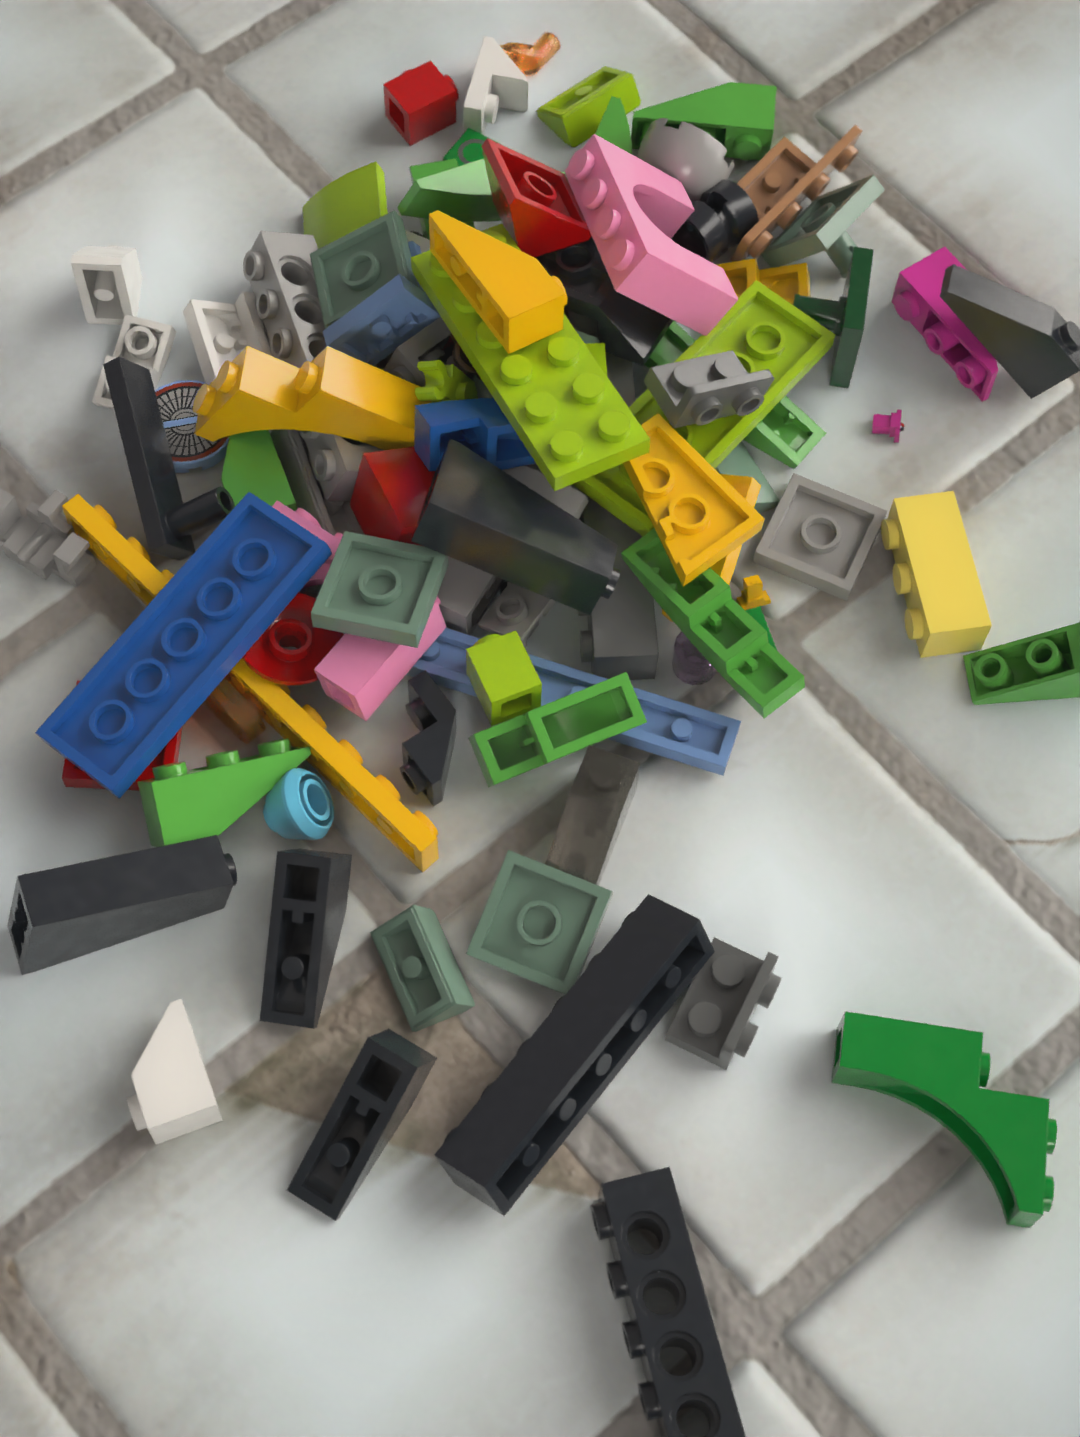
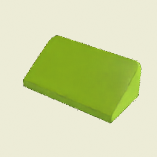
(579, 110)

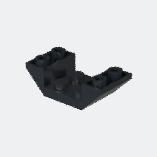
(623, 324)

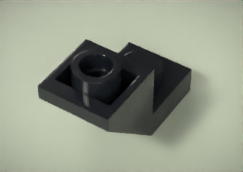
(430, 751)

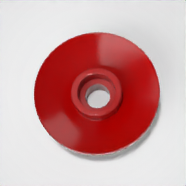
(295, 629)

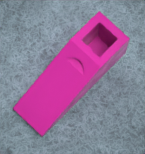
(920, 303)

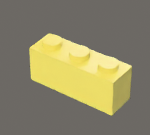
(936, 574)

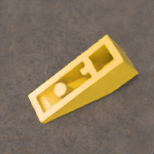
(500, 282)

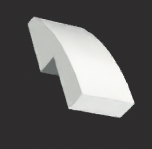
(142, 343)

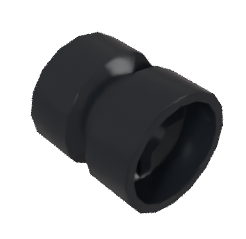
(718, 221)

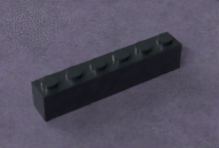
(575, 1054)

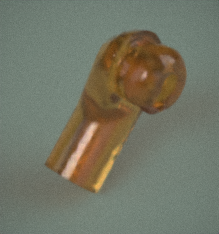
(534, 57)

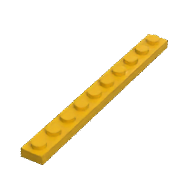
(335, 761)

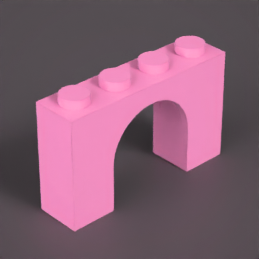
(632, 220)
(362, 669)

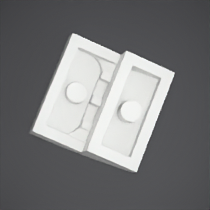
(224, 330)

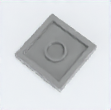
(819, 536)

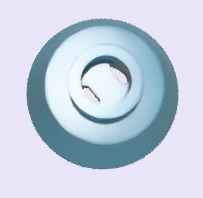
(299, 806)

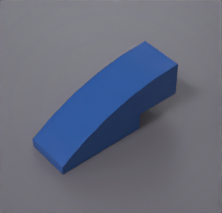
(475, 424)

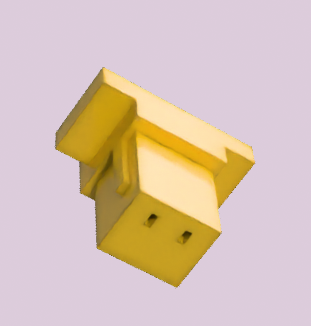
(753, 593)

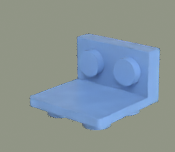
(383, 320)

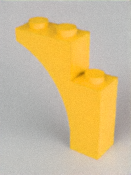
(323, 396)

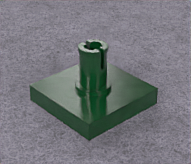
(844, 316)

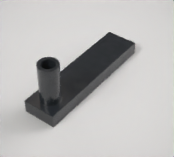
(163, 515)

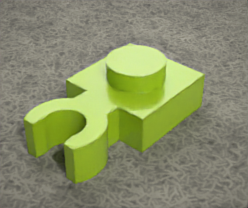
(444, 383)

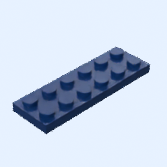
(183, 644)

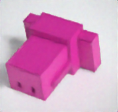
(888, 424)

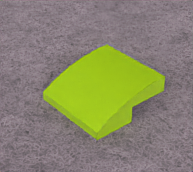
(346, 204)

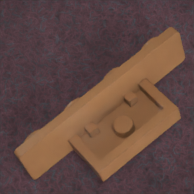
(783, 182)

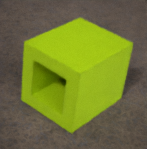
(503, 677)

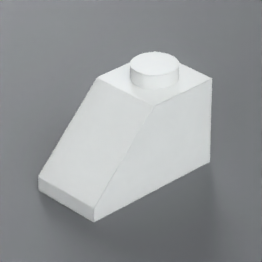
(107, 283)
(172, 1081)

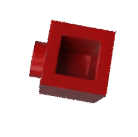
(420, 102)

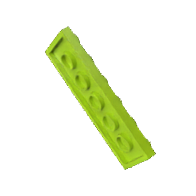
(763, 335)
(547, 390)

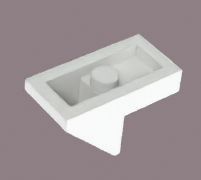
(493, 86)

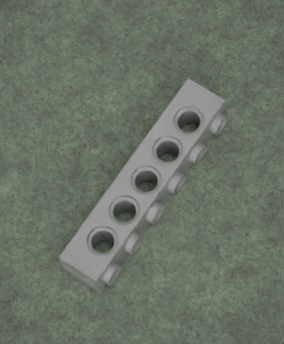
(292, 315)

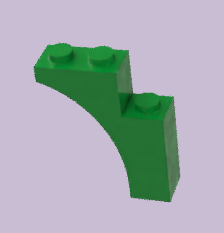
(941, 1076)

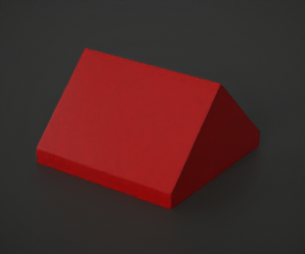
(533, 201)
(390, 493)

